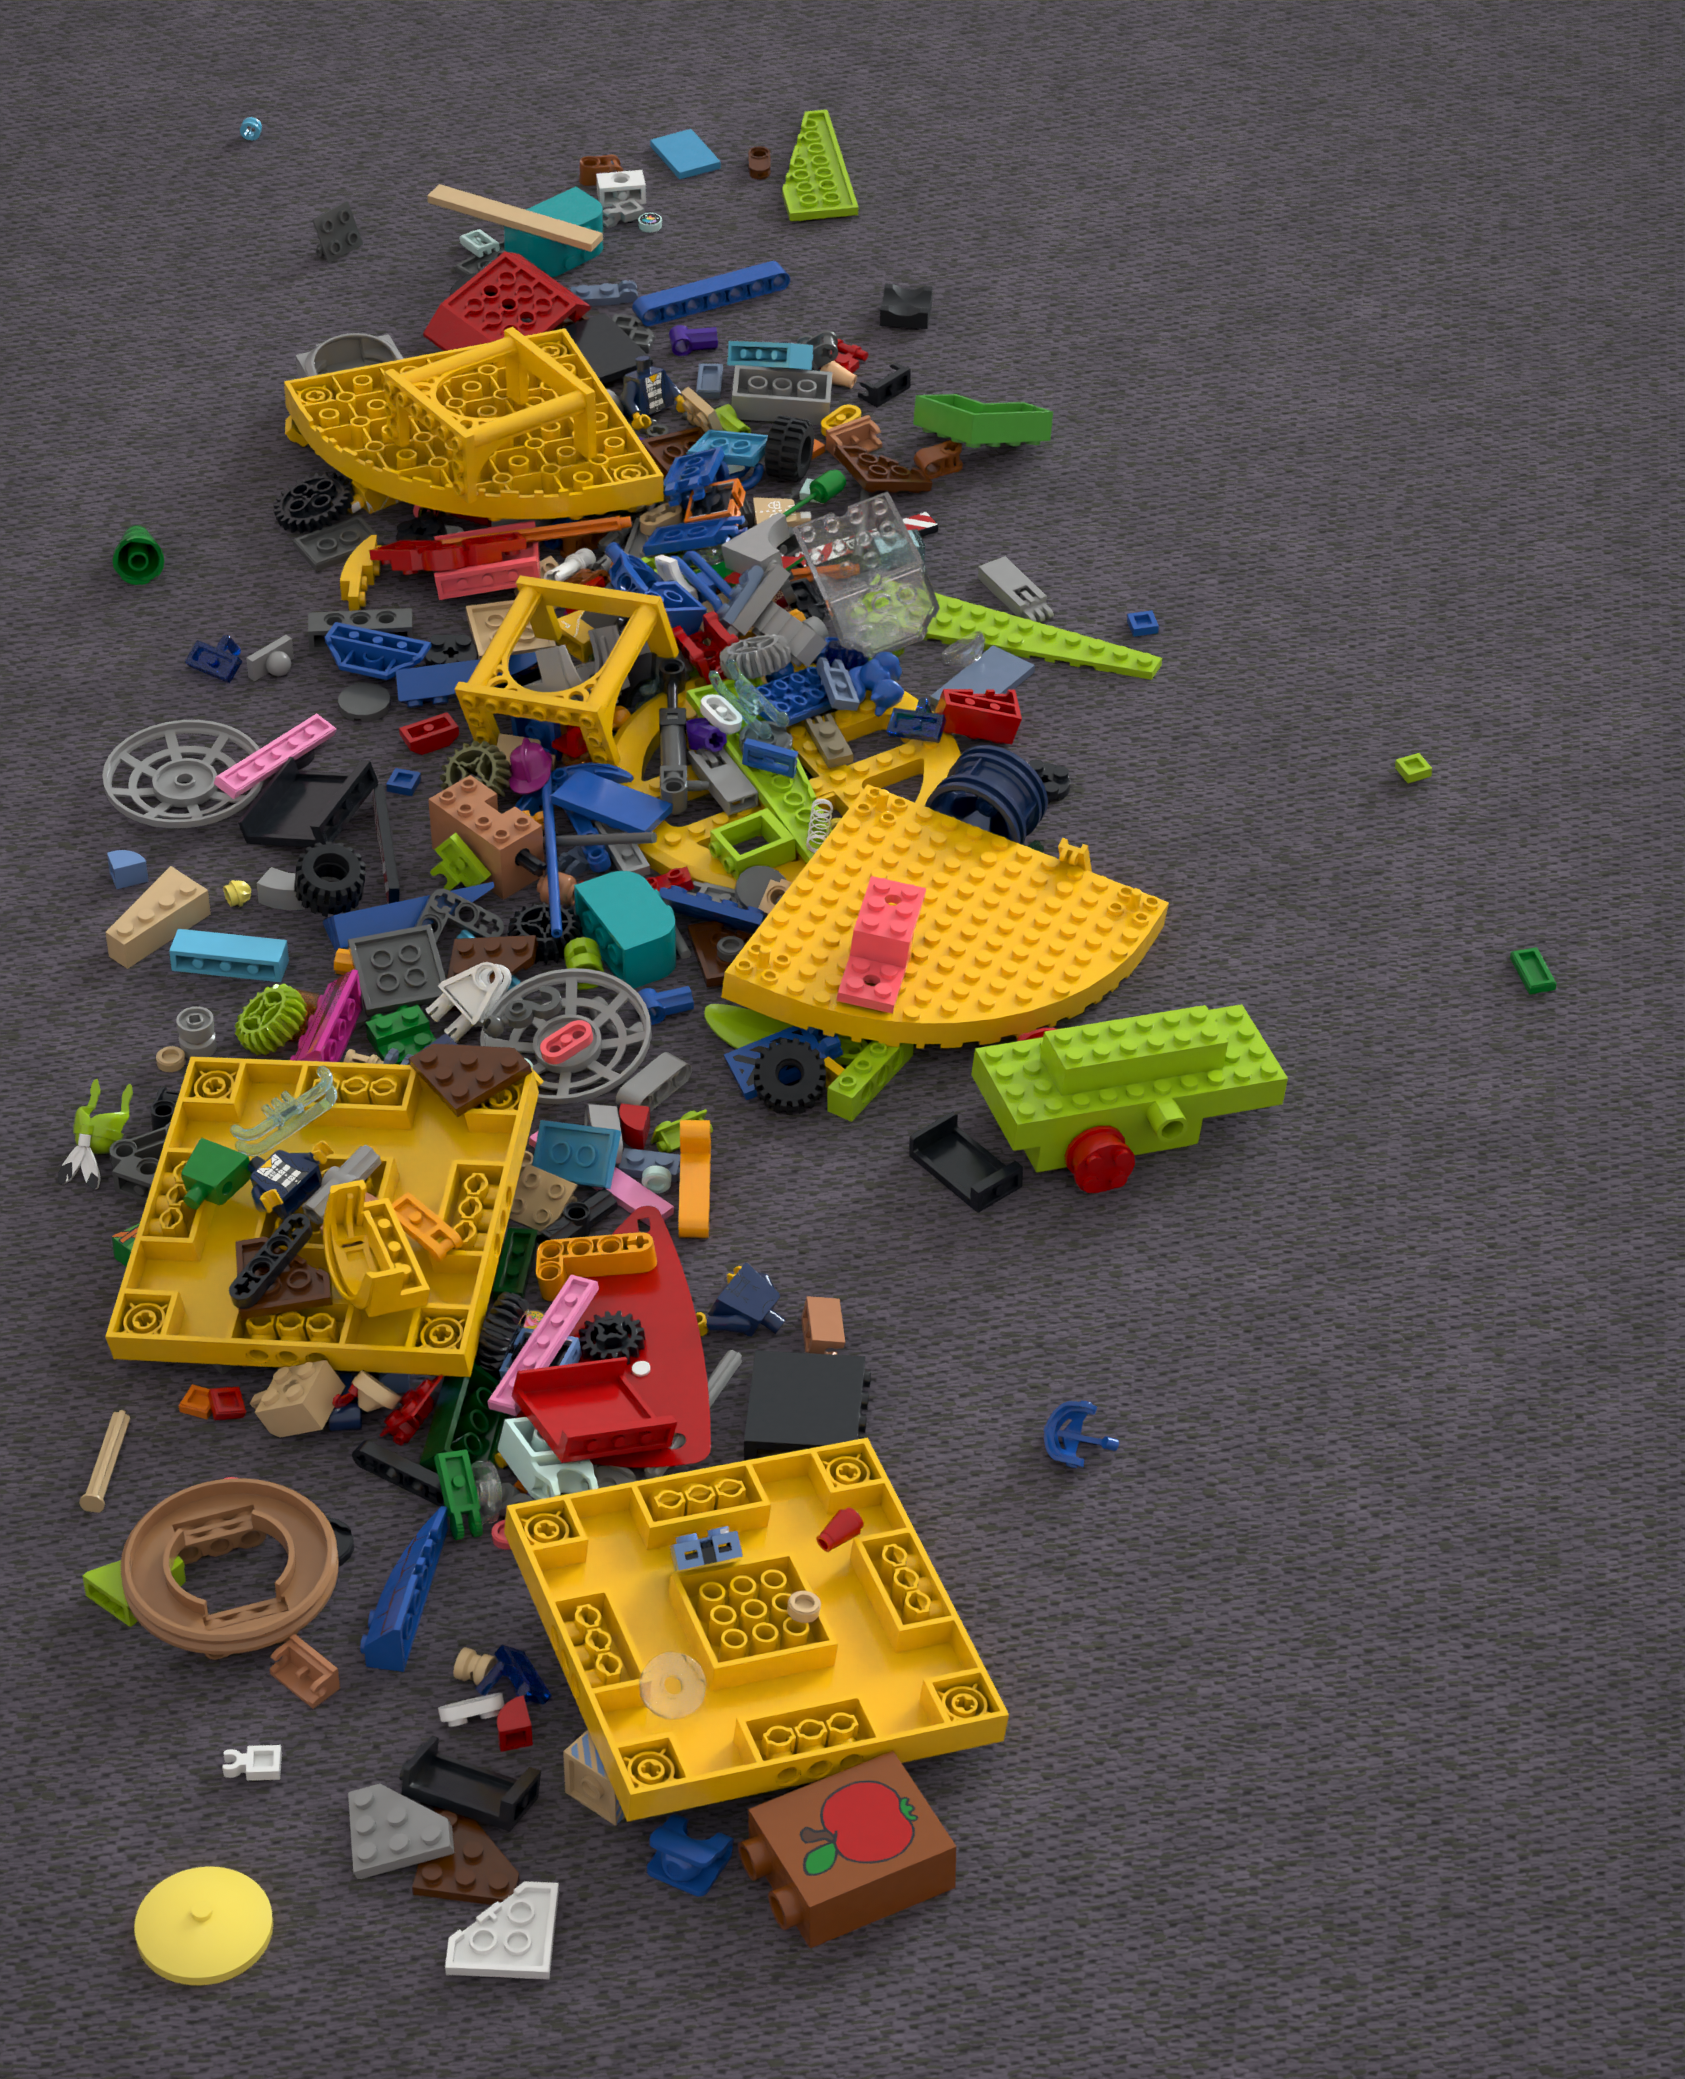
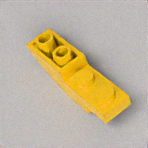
(359, 573)

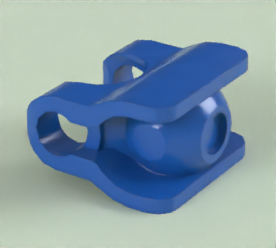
(686, 1861)

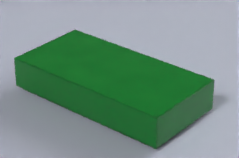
(1533, 970)

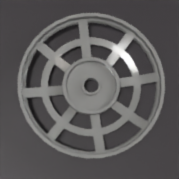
(168, 777)
(587, 1057)

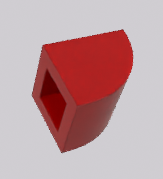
(634, 1125)
(514, 1725)

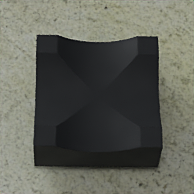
(906, 307)

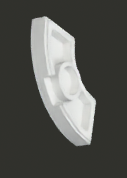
(669, 571)

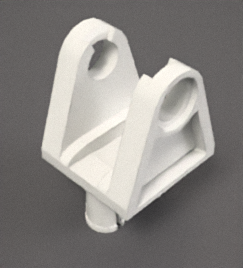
(471, 995)

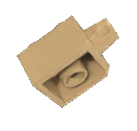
(298, 1399)

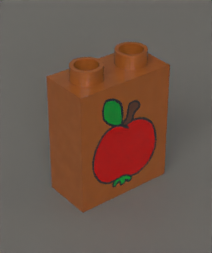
(848, 1850)

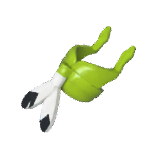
(94, 1137)

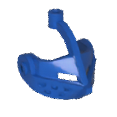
(1071, 1434)

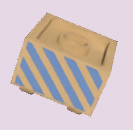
(588, 1780)

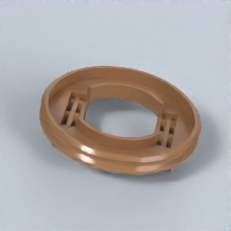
(212, 1522)

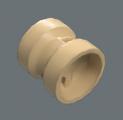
(473, 1666)

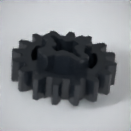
(612, 1337)

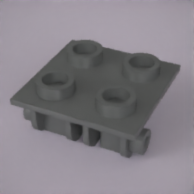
(336, 232)

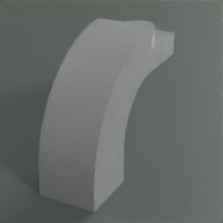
(277, 890)

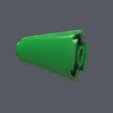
(138, 556)

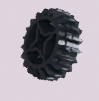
(536, 921)
(501, 1331)

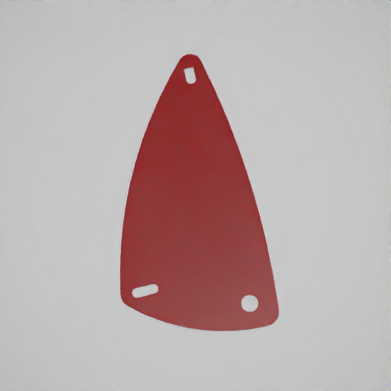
(672, 1346)

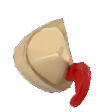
(370, 1394)

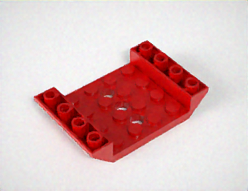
(476, 319)

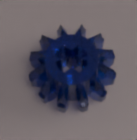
(850, 658)

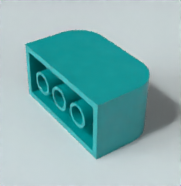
(552, 256)
(628, 925)

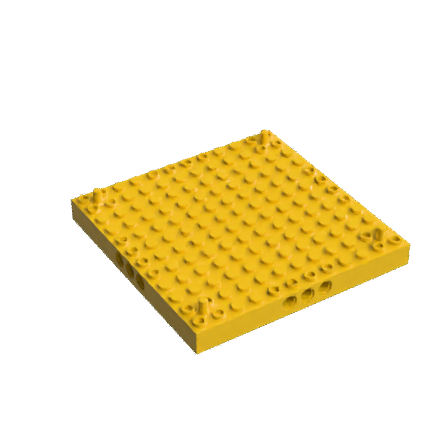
(184, 1258)
(781, 1695)

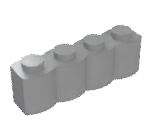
(802, 640)

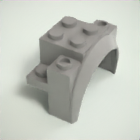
(346, 353)
(560, 673)

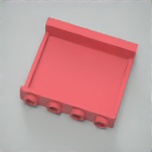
(491, 576)

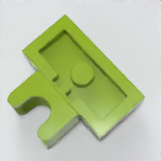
(459, 864)

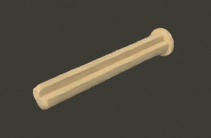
(94, 1498)

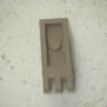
(829, 741)

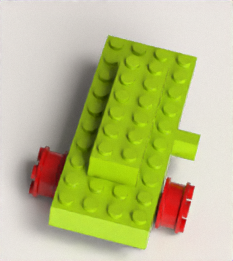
(1125, 1087)

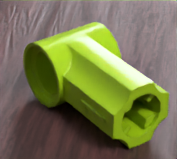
(729, 420)

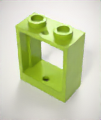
(778, 851)

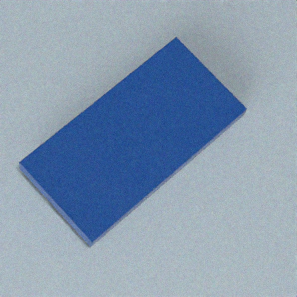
(797, 694)
(611, 803)
(704, 908)

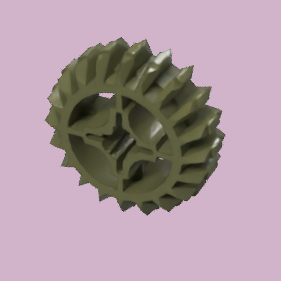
(478, 761)

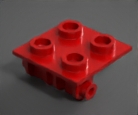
(415, 1407)

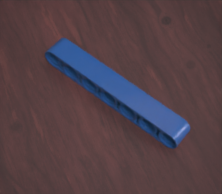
(710, 293)

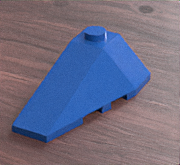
(679, 605)

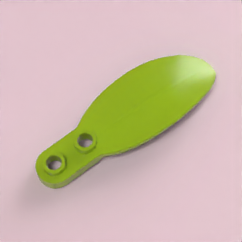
(744, 1026)

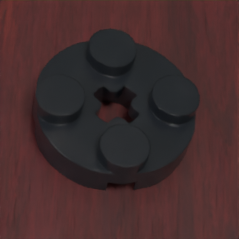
(421, 528)
(451, 644)
(1056, 779)

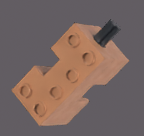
(504, 843)

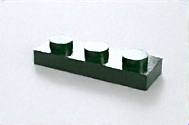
(515, 1262)

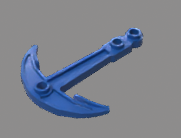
(596, 854)

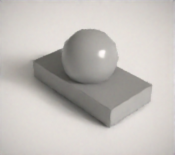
(271, 659)

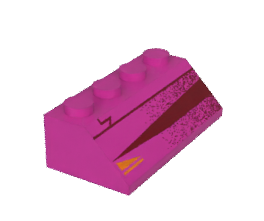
(332, 1022)

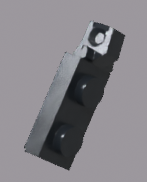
(808, 600)

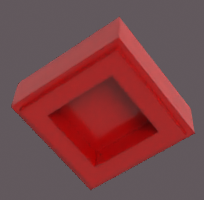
(226, 1403)

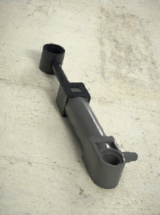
(673, 739)

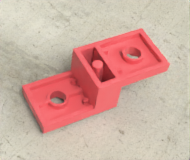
(881, 944)

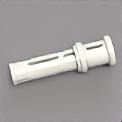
(573, 563)

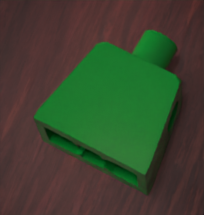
(213, 1174)

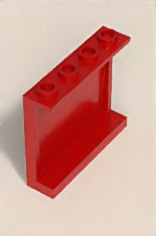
(590, 1410)

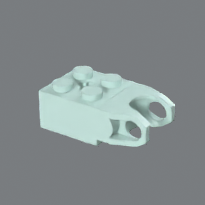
(538, 1465)

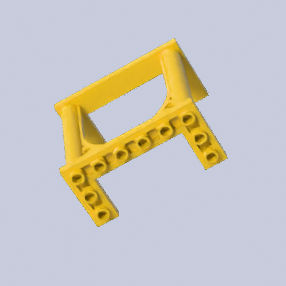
(476, 444)
(596, 711)

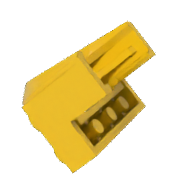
(352, 1268)

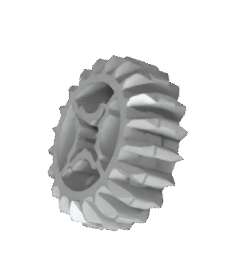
(757, 655)

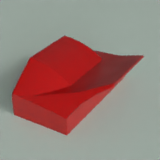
(430, 734)

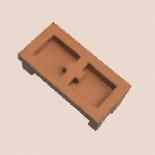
(854, 433)
(822, 1325)
(305, 1671)

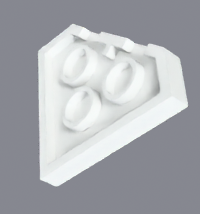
(509, 1936)

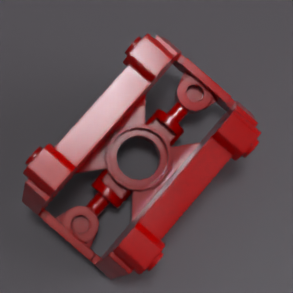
(697, 652)

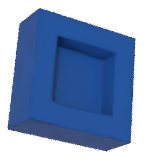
(1142, 623)
(403, 782)

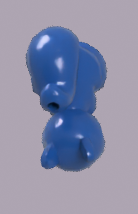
(879, 677)

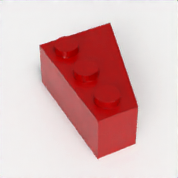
(980, 715)

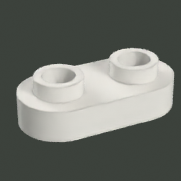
(721, 714)
(457, 1712)

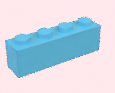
(770, 355)
(229, 955)

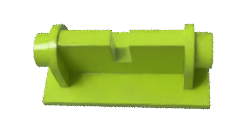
(669, 1133)

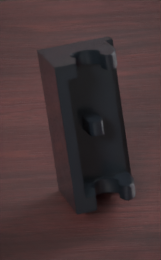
(888, 387)

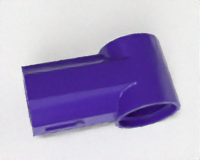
(692, 339)
(704, 736)

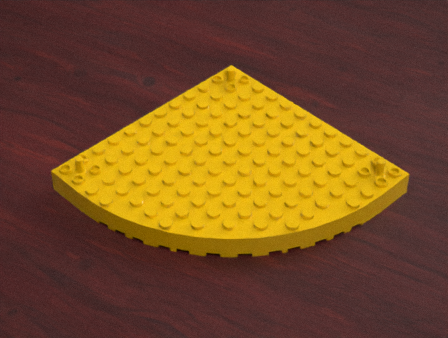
(522, 479)
(996, 946)

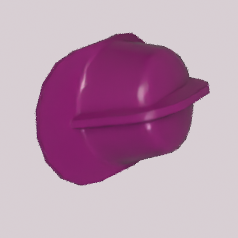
(529, 767)

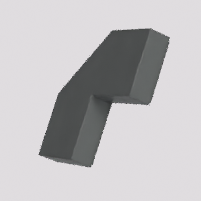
(636, 331)

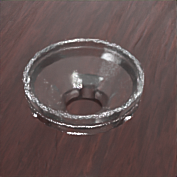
(965, 650)

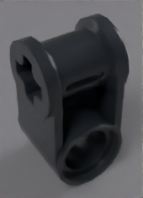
(163, 1107)

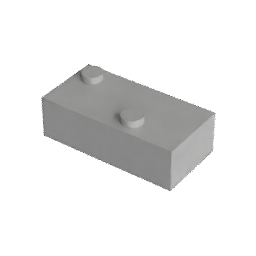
(773, 392)

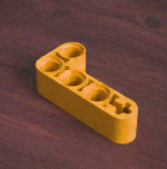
(694, 1178)
(592, 1258)

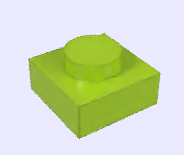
(1413, 768)

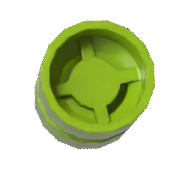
(583, 954)

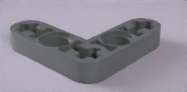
(442, 915)

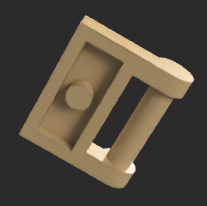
(699, 411)

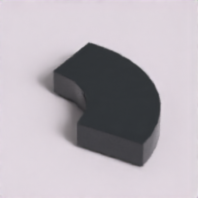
(640, 673)

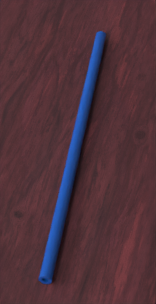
(551, 859)

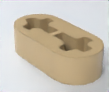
(660, 516)

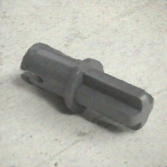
(614, 536)

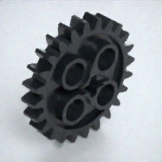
(313, 502)

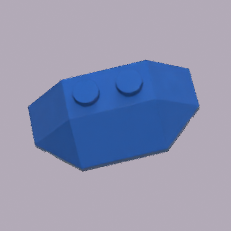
(373, 651)

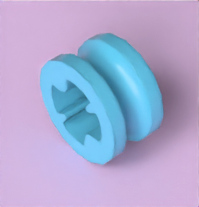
(254, 123)

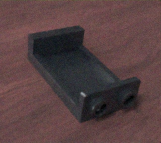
(963, 1163)
(468, 1788)

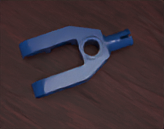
(629, 570)

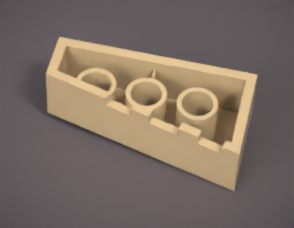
(155, 917)

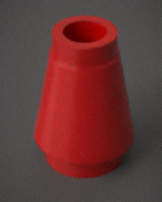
(841, 1528)

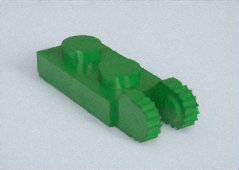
(459, 1492)

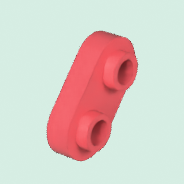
(566, 1042)

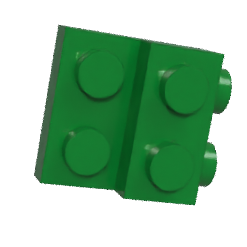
(402, 1030)

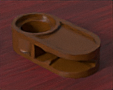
(759, 166)

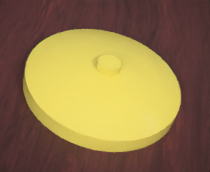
(203, 1925)

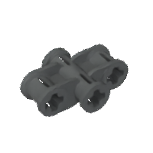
(821, 350)

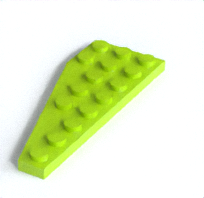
(817, 173)

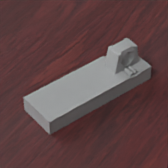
(625, 856)

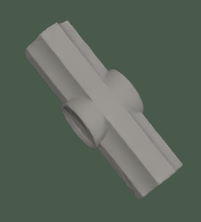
(357, 1167)

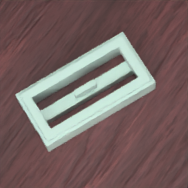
(475, 244)

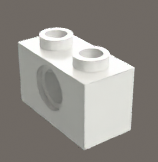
(621, 186)

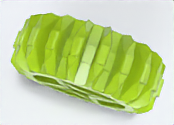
(270, 1019)

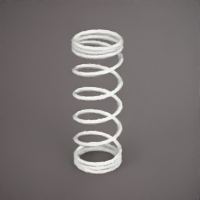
(821, 801)

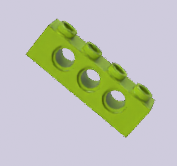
(865, 1078)

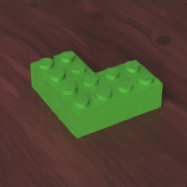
(981, 422)

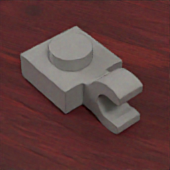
(626, 211)

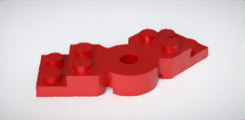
(434, 556)

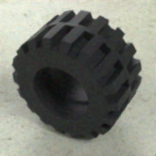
(789, 448)
(335, 862)

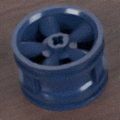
(1005, 790)

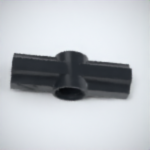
(580, 1217)

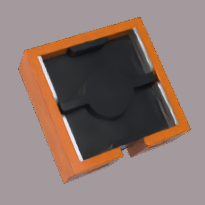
(720, 501)

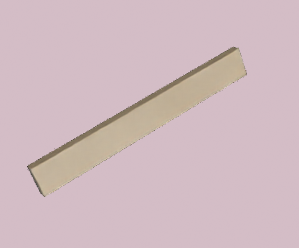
(515, 218)

